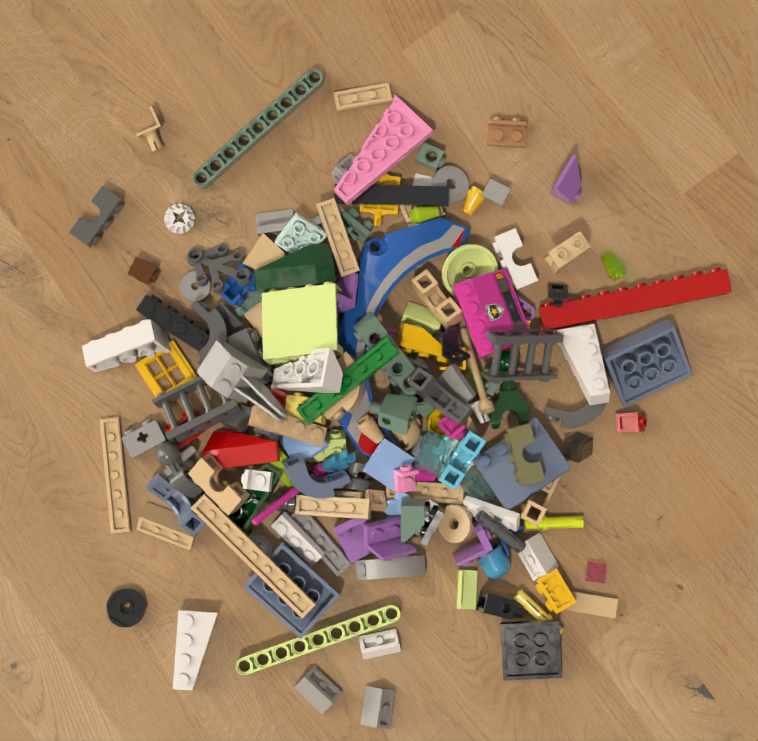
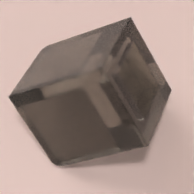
(578, 447)

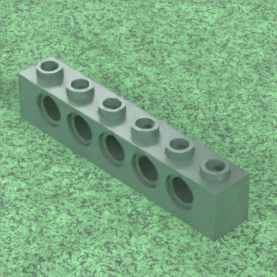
(370, 325)

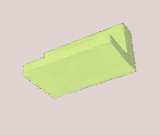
(420, 317)
(466, 589)

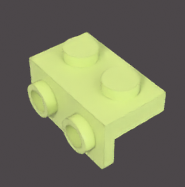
(337, 443)

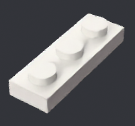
(507, 518)
(298, 539)

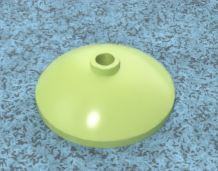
(476, 257)

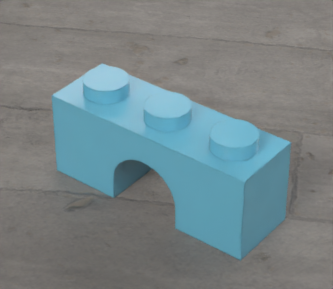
(461, 459)

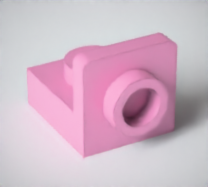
(405, 478)

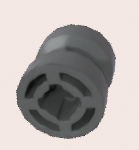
(289, 505)

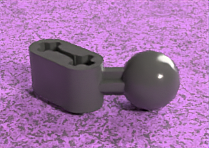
(169, 456)

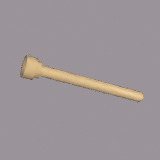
(485, 405)

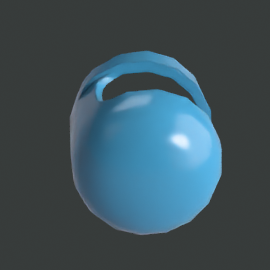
(496, 563)

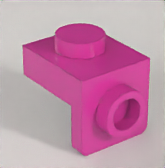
(452, 429)

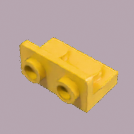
(555, 591)

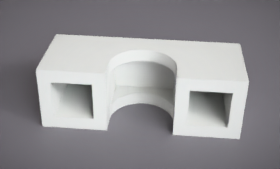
(506, 245)

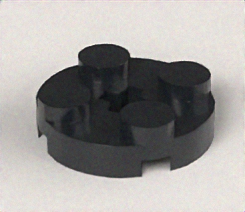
(115, 610)

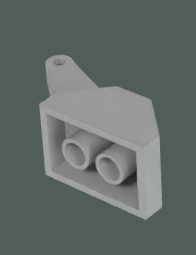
(237, 377)

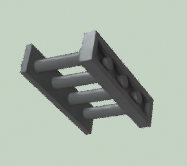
(515, 339)
(194, 424)

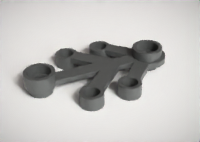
(217, 265)

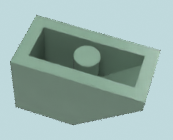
(412, 516)

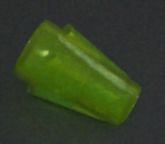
(613, 266)

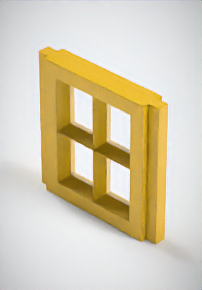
(180, 361)

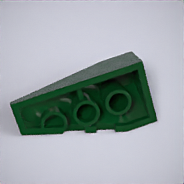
(303, 267)
(255, 503)

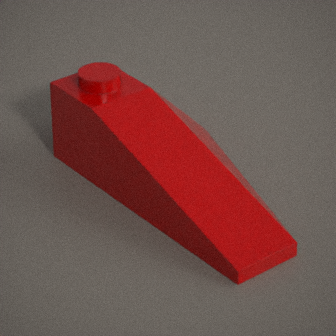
(240, 449)

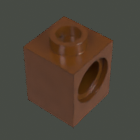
(143, 271)

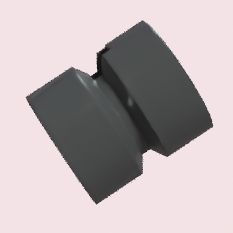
(358, 484)

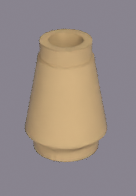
(370, 428)

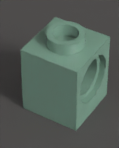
(429, 149)

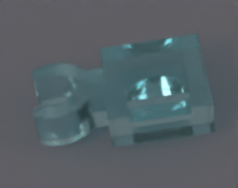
(253, 299)

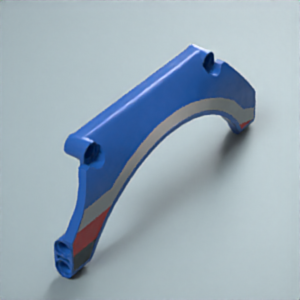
(378, 275)

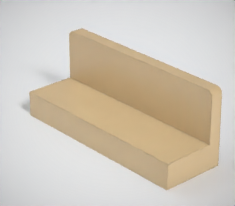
(164, 525)

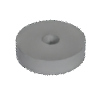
(190, 294)

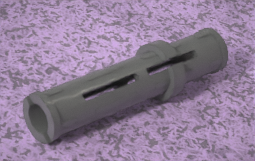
(494, 526)

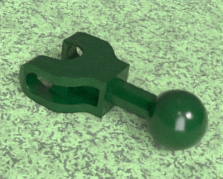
(508, 398)

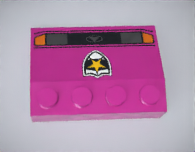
(489, 305)

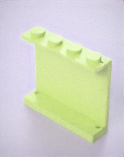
(299, 322)

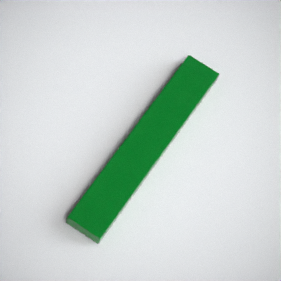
(351, 379)

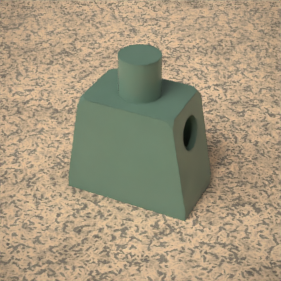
(395, 412)

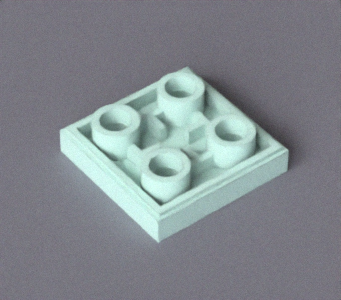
(299, 233)

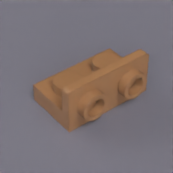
(507, 133)

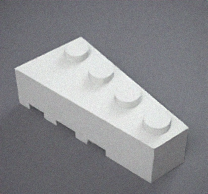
(126, 346)
(584, 356)

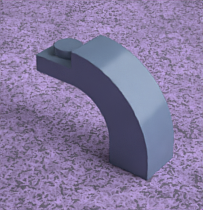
(310, 485)
(178, 503)

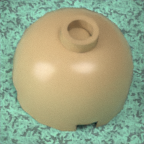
(411, 438)

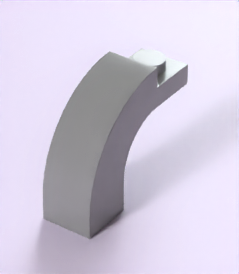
(390, 569)

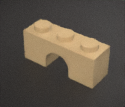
(429, 292)
(206, 474)

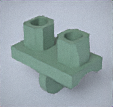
(354, 228)

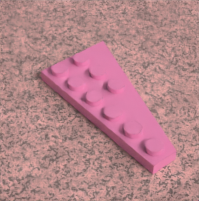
(386, 146)

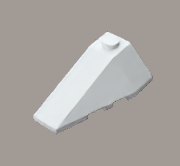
(311, 373)

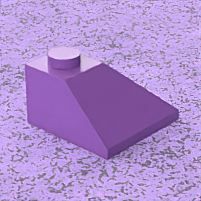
(569, 183)

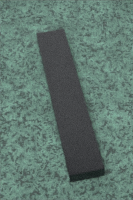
(401, 195)

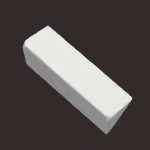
(379, 643)

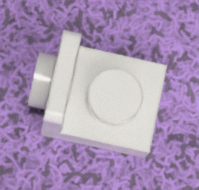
(257, 480)

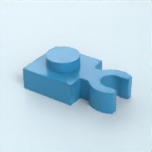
(338, 463)

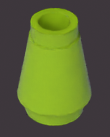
(423, 214)

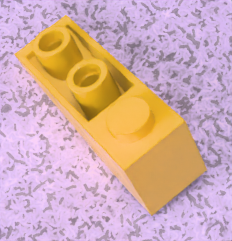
(419, 340)

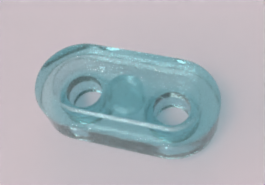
(477, 489)

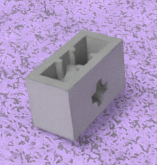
(137, 448)

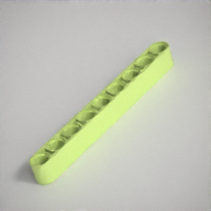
(311, 646)

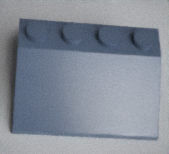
(646, 362)
(498, 471)
(306, 578)

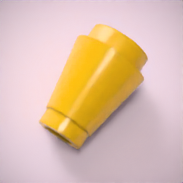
(473, 200)

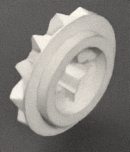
(179, 228)

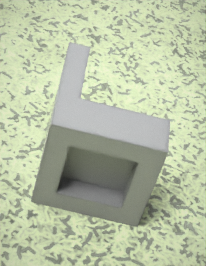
(496, 192)

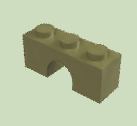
(518, 438)

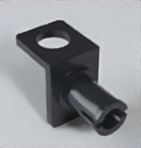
(450, 345)

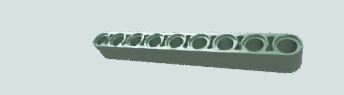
(262, 120)

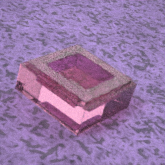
(595, 572)

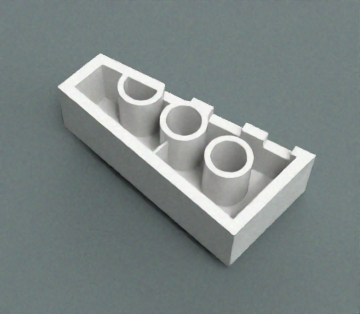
(192, 642)

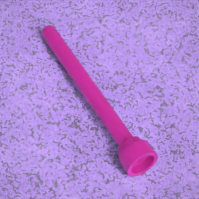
(316, 471)

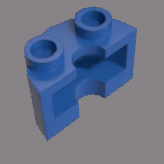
(234, 292)

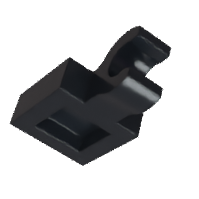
(557, 292)

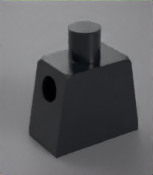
(493, 604)

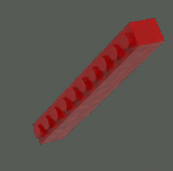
(635, 300)

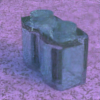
(432, 453)

